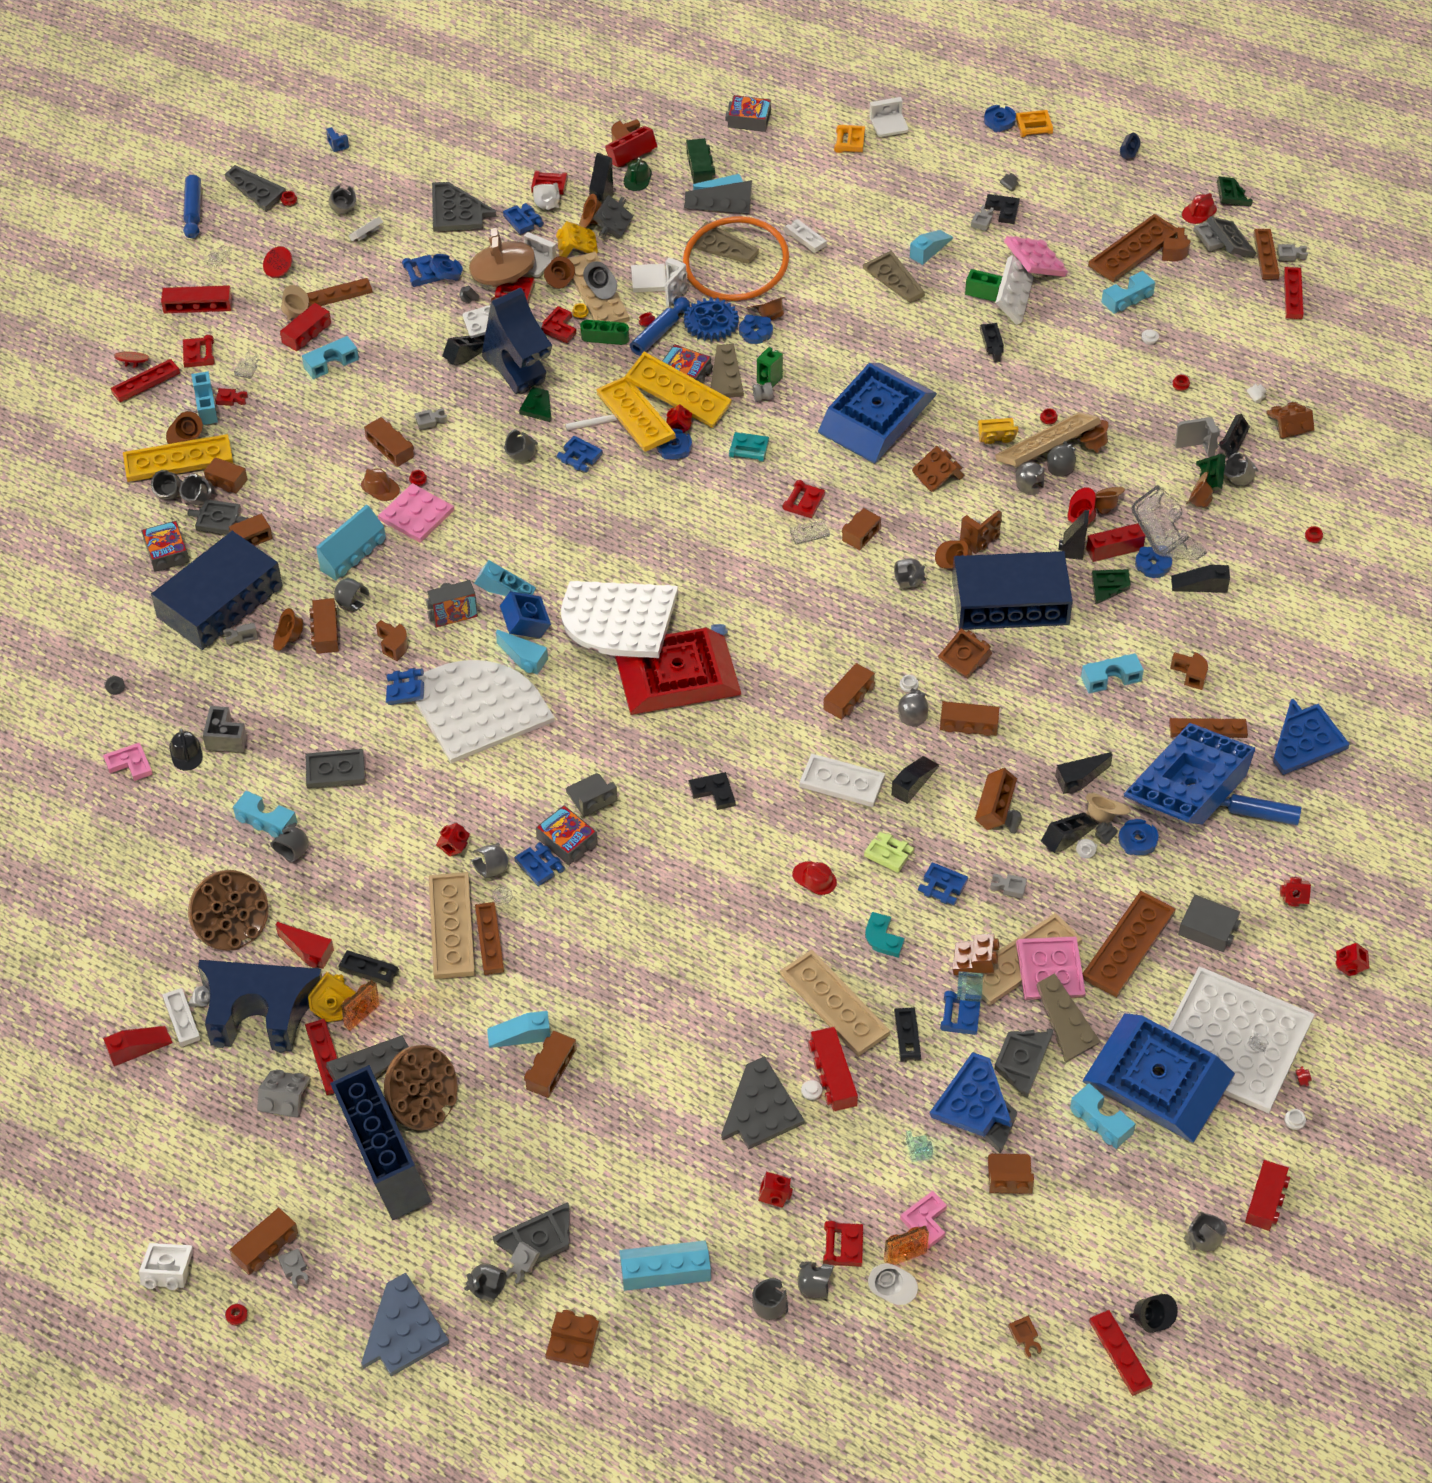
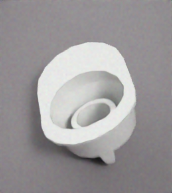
(892, 1284)

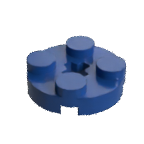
(1005, 121)
(445, 267)
(764, 327)
(680, 450)
(1144, 564)
(1134, 846)

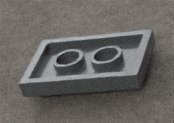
(1231, 237)
(335, 768)

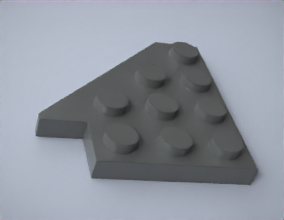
(457, 209)
(761, 1107)

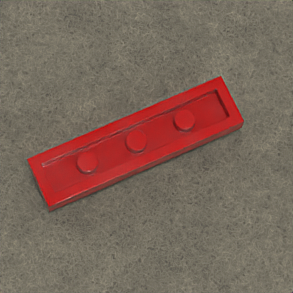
(1293, 293)
(145, 380)
(322, 1050)
(1120, 1352)

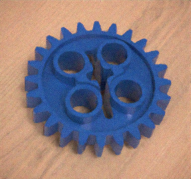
(711, 319)

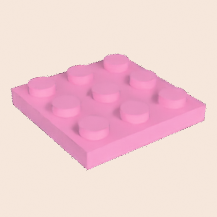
(1035, 256)
(416, 513)
(1047, 956)

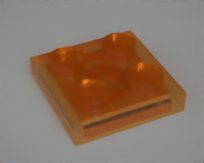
(360, 1005)
(906, 1246)

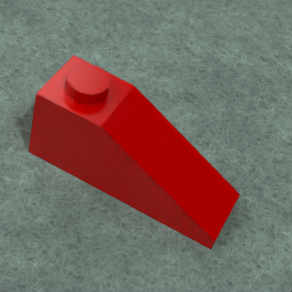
(310, 947)
(135, 1042)

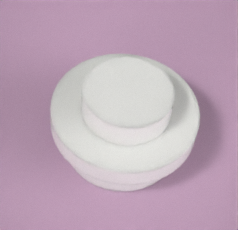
(1150, 337)
(908, 682)
(811, 1090)
(1295, 1119)

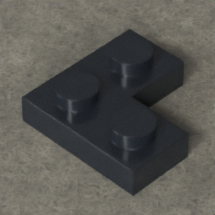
(1006, 205)
(714, 785)

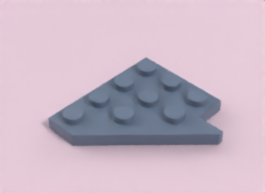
(402, 1328)

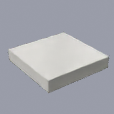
(648, 277)

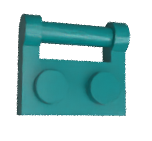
(749, 446)

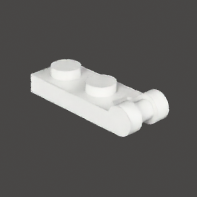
(805, 236)

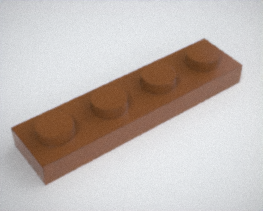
(1266, 254)
(340, 292)
(1227, 727)
(489, 938)

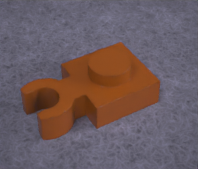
(1025, 1333)

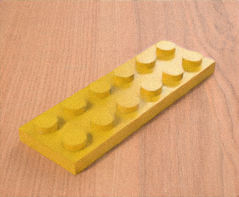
(678, 388)
(636, 414)
(176, 457)

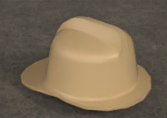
(294, 301)
(1104, 809)

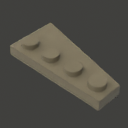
(725, 245)
(894, 275)
(726, 373)
(1069, 1024)

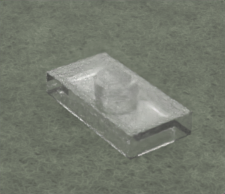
(809, 532)

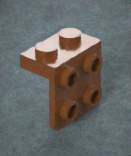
(1292, 419)
(937, 468)
(980, 535)
(1010, 1173)

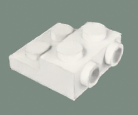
(165, 1266)

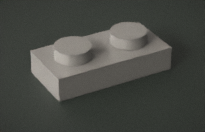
(1207, 236)

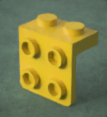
(576, 237)
(997, 430)

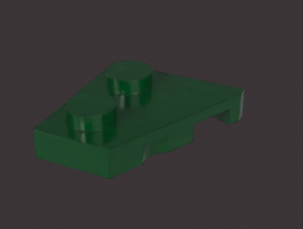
(1231, 192)
(1215, 467)
(1109, 583)

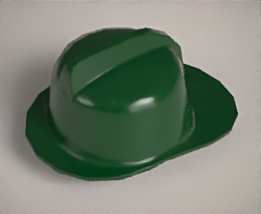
(637, 175)

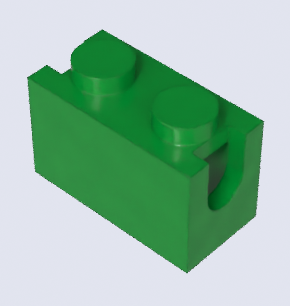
(983, 285)
(771, 366)

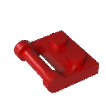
(550, 178)
(523, 282)
(192, 351)
(809, 502)
(850, 1244)

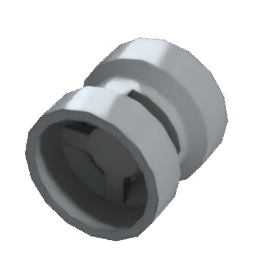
(762, 392)

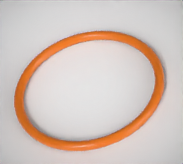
(744, 296)

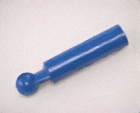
(192, 205)
(659, 326)
(1263, 809)

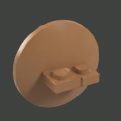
(501, 261)
(228, 909)
(419, 1086)

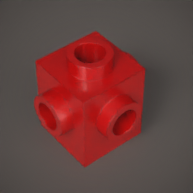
(679, 418)
(453, 839)
(1301, 896)
(1352, 959)
(775, 1189)

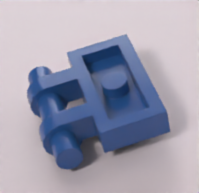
(519, 220)
(581, 449)
(406, 691)
(535, 867)
(943, 878)

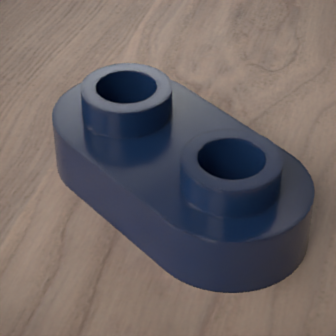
(1130, 146)

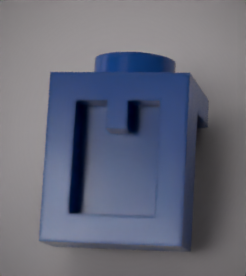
(335, 141)

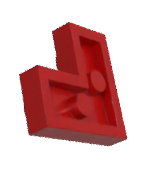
(556, 325)

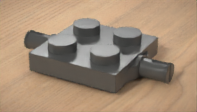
(613, 217)
(216, 516)

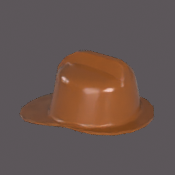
(589, 210)
(559, 272)
(772, 309)
(184, 428)
(1097, 437)
(379, 485)
(1201, 493)
(1108, 499)
(947, 550)
(288, 629)

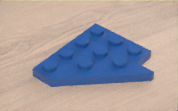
(1307, 738)
(973, 1098)

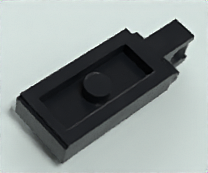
(992, 340)

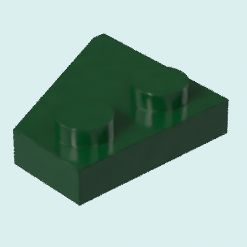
(537, 405)

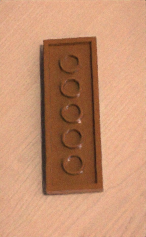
(1133, 248)
(1128, 943)

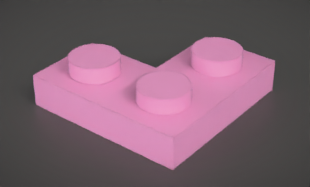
(131, 757)
(923, 1213)

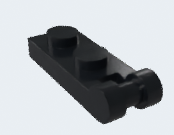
(1234, 435)
(368, 968)
(907, 1033)

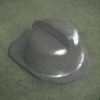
(600, 280)

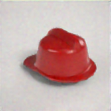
(1200, 209)
(1082, 500)
(815, 877)

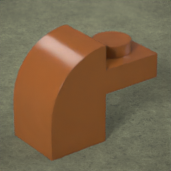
(619, 129)
(1176, 248)
(394, 639)
(1194, 667)

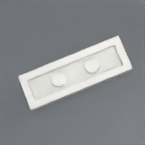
(181, 1017)

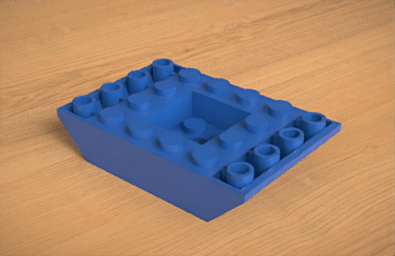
(869, 427)
(1197, 757)
(1179, 1097)

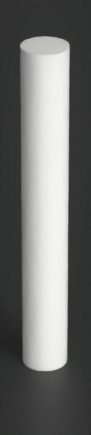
(590, 422)

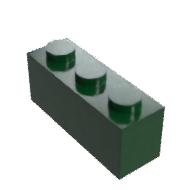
(700, 160)

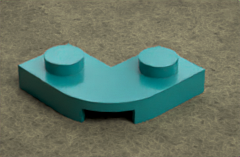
(879, 939)

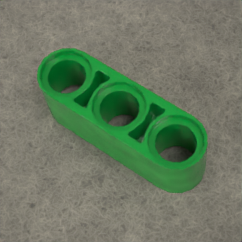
(604, 332)

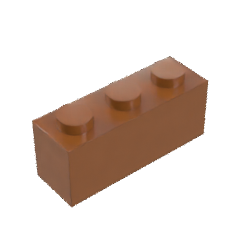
(389, 441)
(324, 626)
(849, 691)
(969, 718)
(995, 799)
(550, 1064)
(264, 1241)

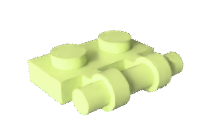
(886, 855)

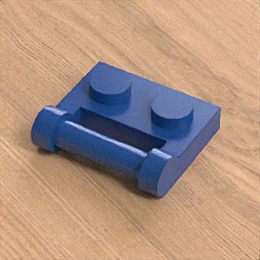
(425, 271)
(967, 1015)

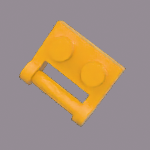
(1034, 119)
(855, 138)

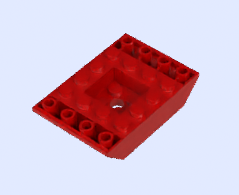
(702, 677)

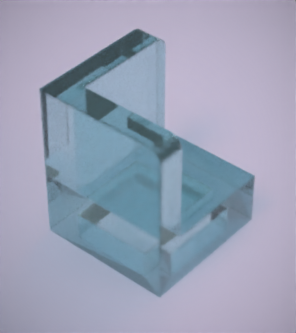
(969, 986)
(918, 1147)

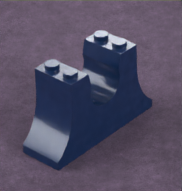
(515, 342)
(253, 990)

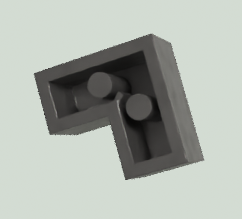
(221, 733)

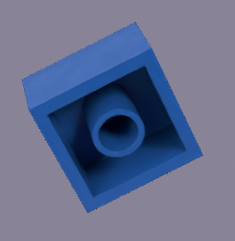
(525, 615)

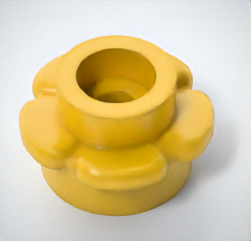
(580, 310)

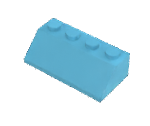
(350, 543)
(665, 1265)

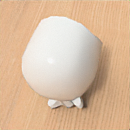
(546, 196)

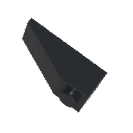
(602, 177)
(463, 349)
(1074, 538)
(1203, 579)
(1079, 773)
(912, 778)
(1067, 831)

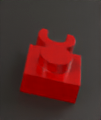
(229, 396)

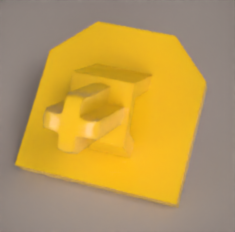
(328, 996)

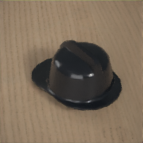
(185, 751)
(1155, 1313)

